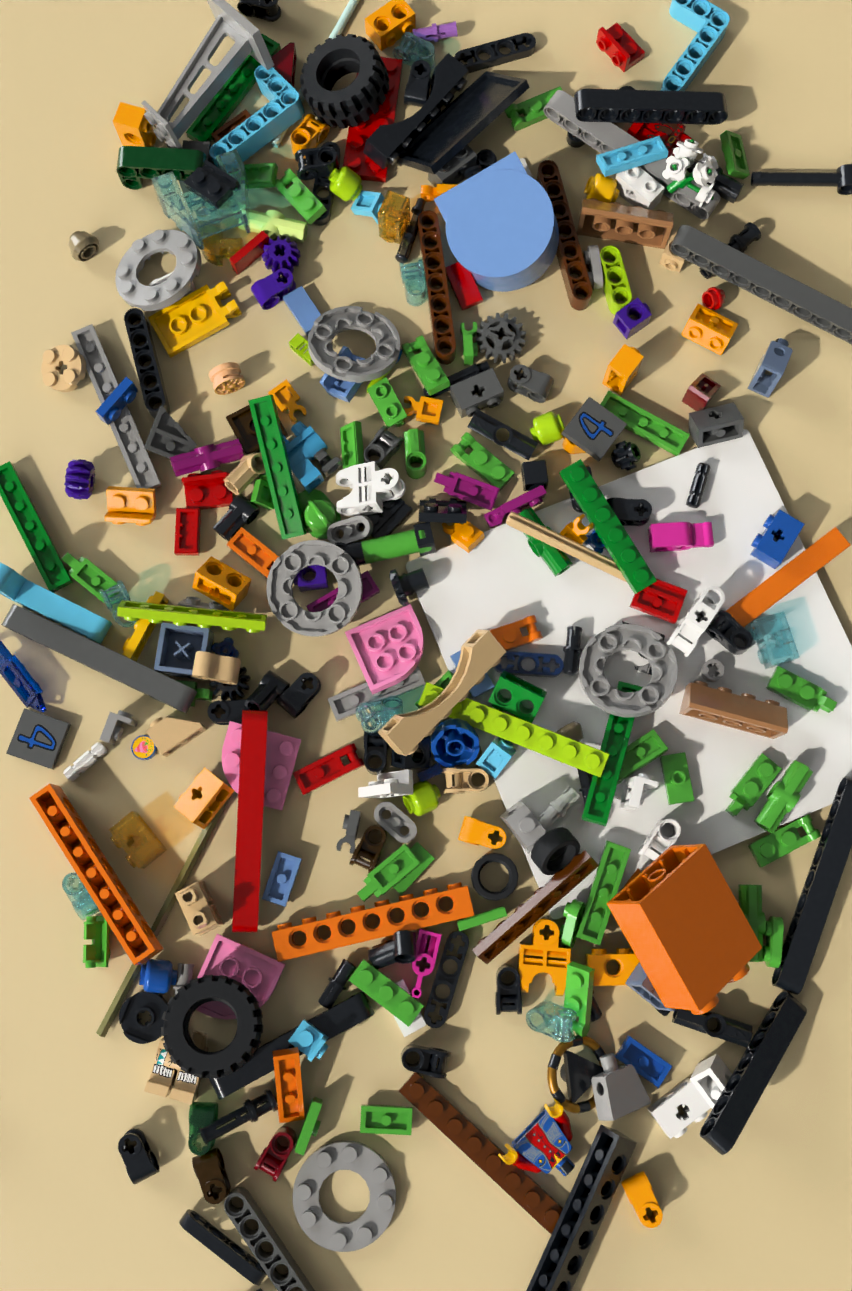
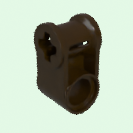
(369, 850)
(210, 1173)

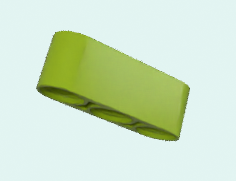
(616, 271)

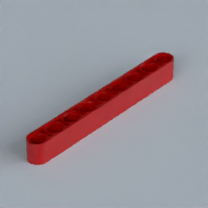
(249, 821)

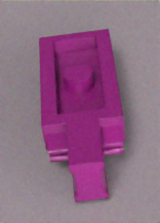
(469, 489)
(532, 498)

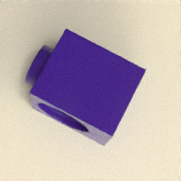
(629, 326)
(319, 582)

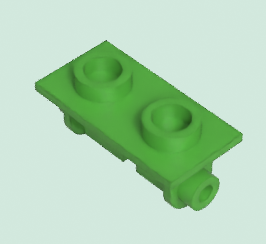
(387, 403)
(98, 952)

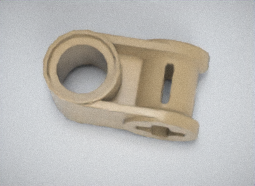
(463, 780)

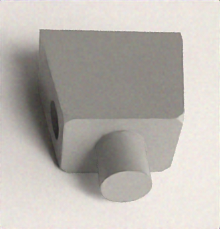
(523, 825)
(617, 1090)

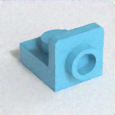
(368, 204)
(496, 756)
(309, 1040)

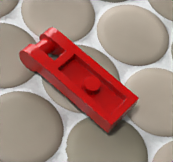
(327, 769)

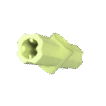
(276, 224)

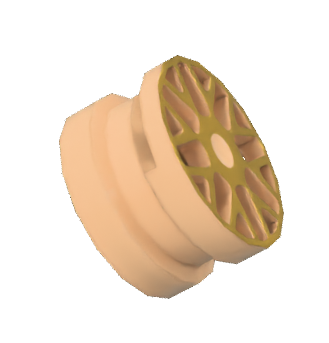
(226, 377)

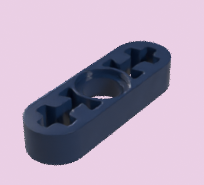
(535, 656)

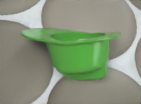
(317, 512)

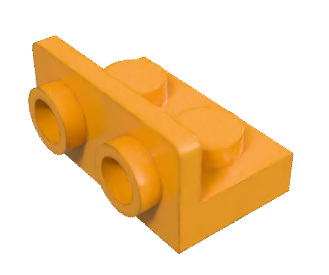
(709, 329)
(130, 505)

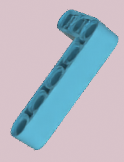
(710, 24)
(268, 122)
(52, 605)

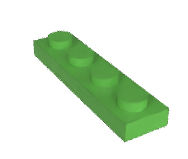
(646, 424)
(603, 889)

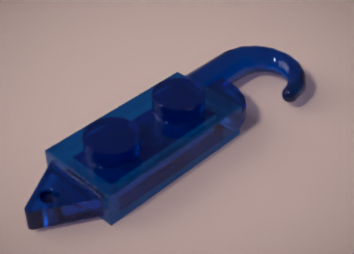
(20, 680)

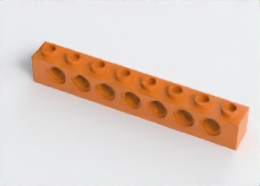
(96, 874)
(288, 949)

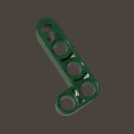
(149, 162)

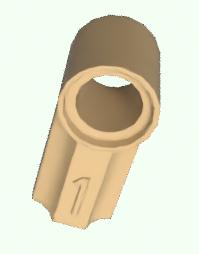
(244, 473)

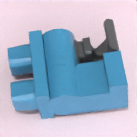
(303, 449)

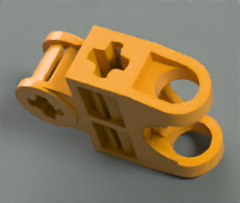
(543, 947)

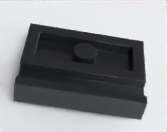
(211, 184)
(392, 516)

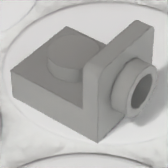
(112, 729)

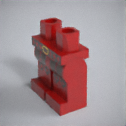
(668, 133)

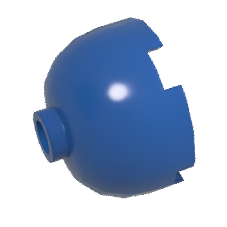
(454, 743)

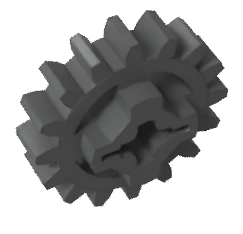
(498, 328)

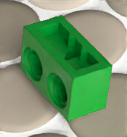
(520, 691)

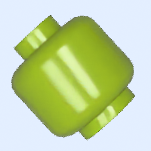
(345, 183)
(547, 428)
(423, 798)

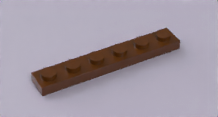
(530, 911)

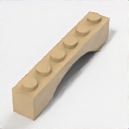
(477, 657)

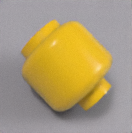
(601, 188)

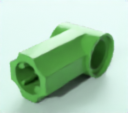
(415, 452)

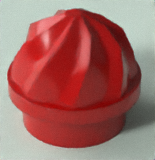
(713, 298)

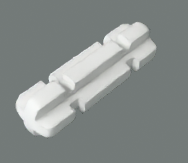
(85, 761)

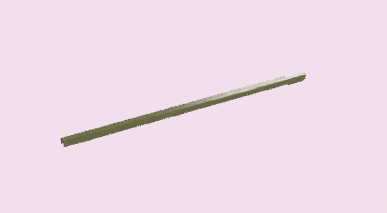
(160, 920)

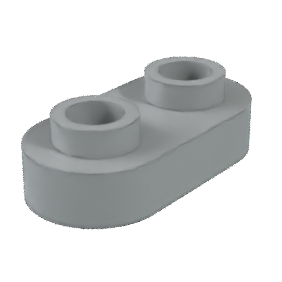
(593, 260)
(351, 530)
(395, 822)

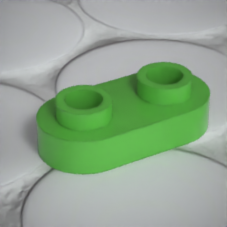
(573, 914)
(774, 941)

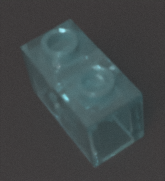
(776, 628)

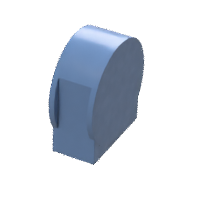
(501, 226)

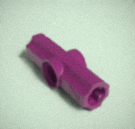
(206, 457)

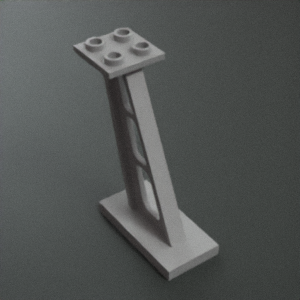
(247, 42)

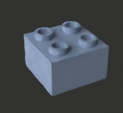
(178, 649)

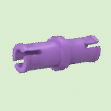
(437, 32)

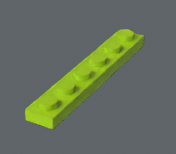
(183, 615)

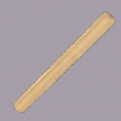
(564, 544)

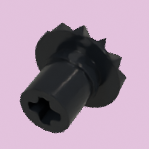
(408, 584)

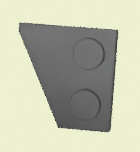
(168, 437)

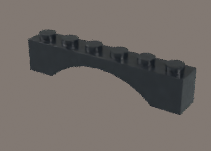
(389, 140)

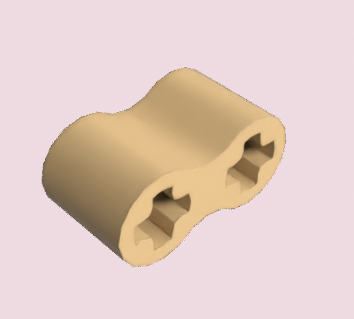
(216, 667)

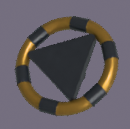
(575, 1072)

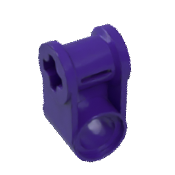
(272, 289)

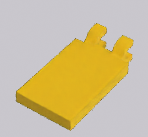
(194, 318)

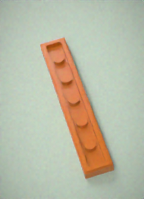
(788, 577)

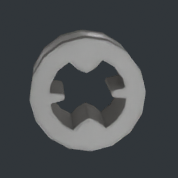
(704, 670)

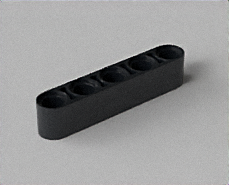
(142, 354)

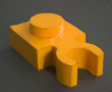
(429, 193)
(286, 398)
(427, 410)
(576, 530)
(464, 535)

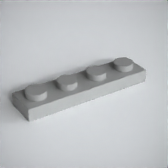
(345, 703)

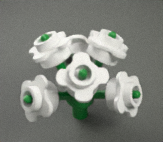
(702, 173)

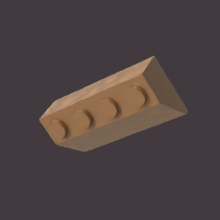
(625, 223)
(734, 710)

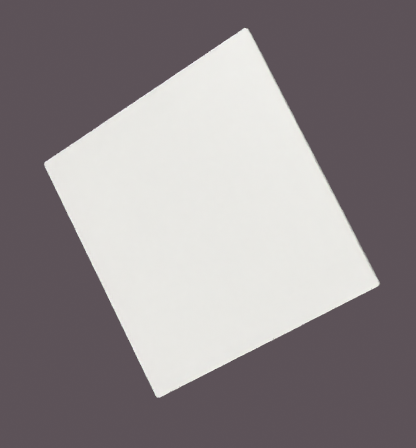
(509, 582)

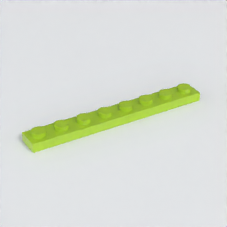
(523, 733)

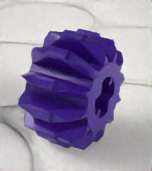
(287, 249)
(79, 479)

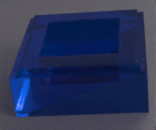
(430, 772)

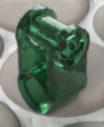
(201, 1115)

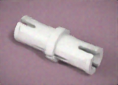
(558, 807)

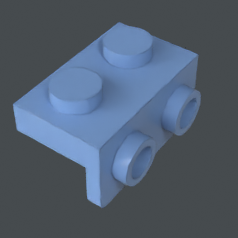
(338, 388)

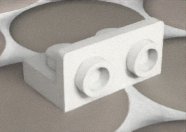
(389, 785)
(633, 792)

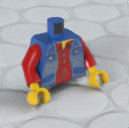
(543, 1143)

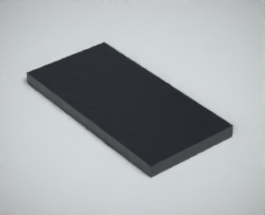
(462, 121)

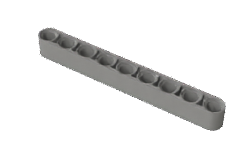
(608, 137)

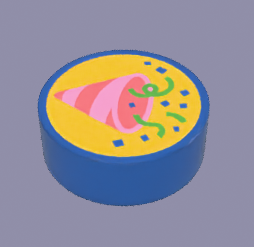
(143, 748)

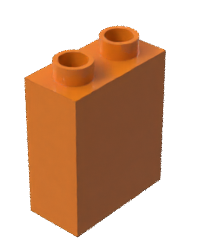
(686, 928)

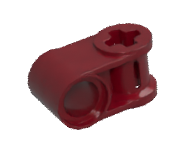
(274, 1155)

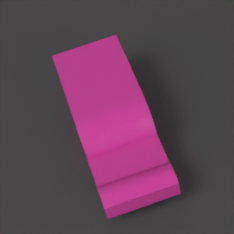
(679, 536)
(431, 955)

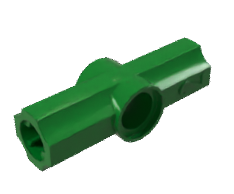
(554, 558)

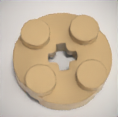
(52, 364)

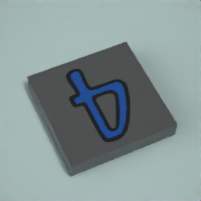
(594, 429)
(38, 738)

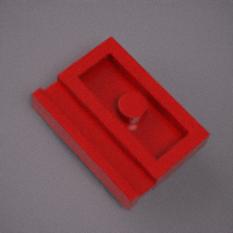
(660, 600)

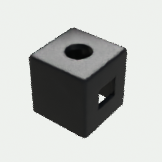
(534, 475)

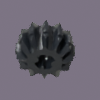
(231, 691)

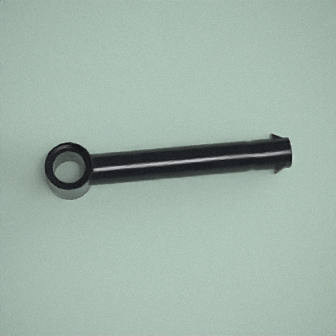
(841, 179)

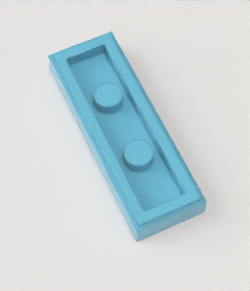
(632, 156)

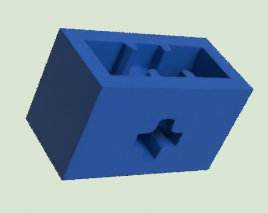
(786, 530)

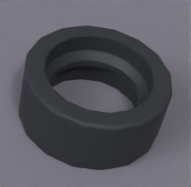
(555, 850)
(513, 876)

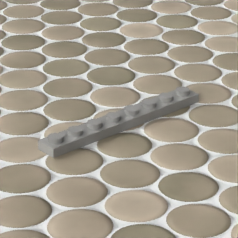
(123, 427)

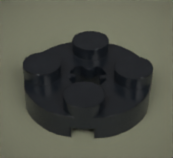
(130, 1021)

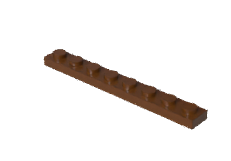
(481, 1151)

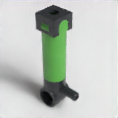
(392, 546)

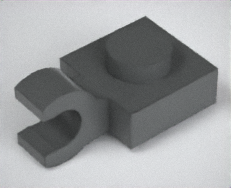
(351, 824)

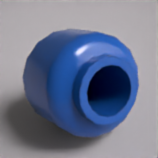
(157, 976)

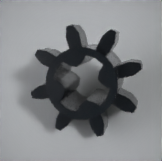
(626, 455)

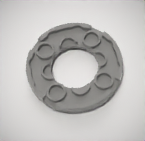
(171, 290)
(342, 367)
(281, 594)
(632, 638)
(307, 1207)

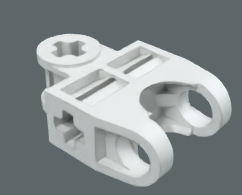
(369, 489)
(696, 621)

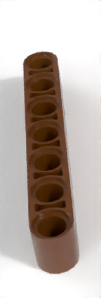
(569, 244)
(434, 277)

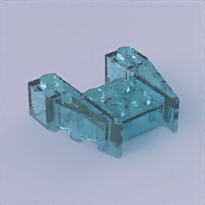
(196, 215)

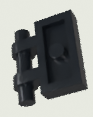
(443, 511)

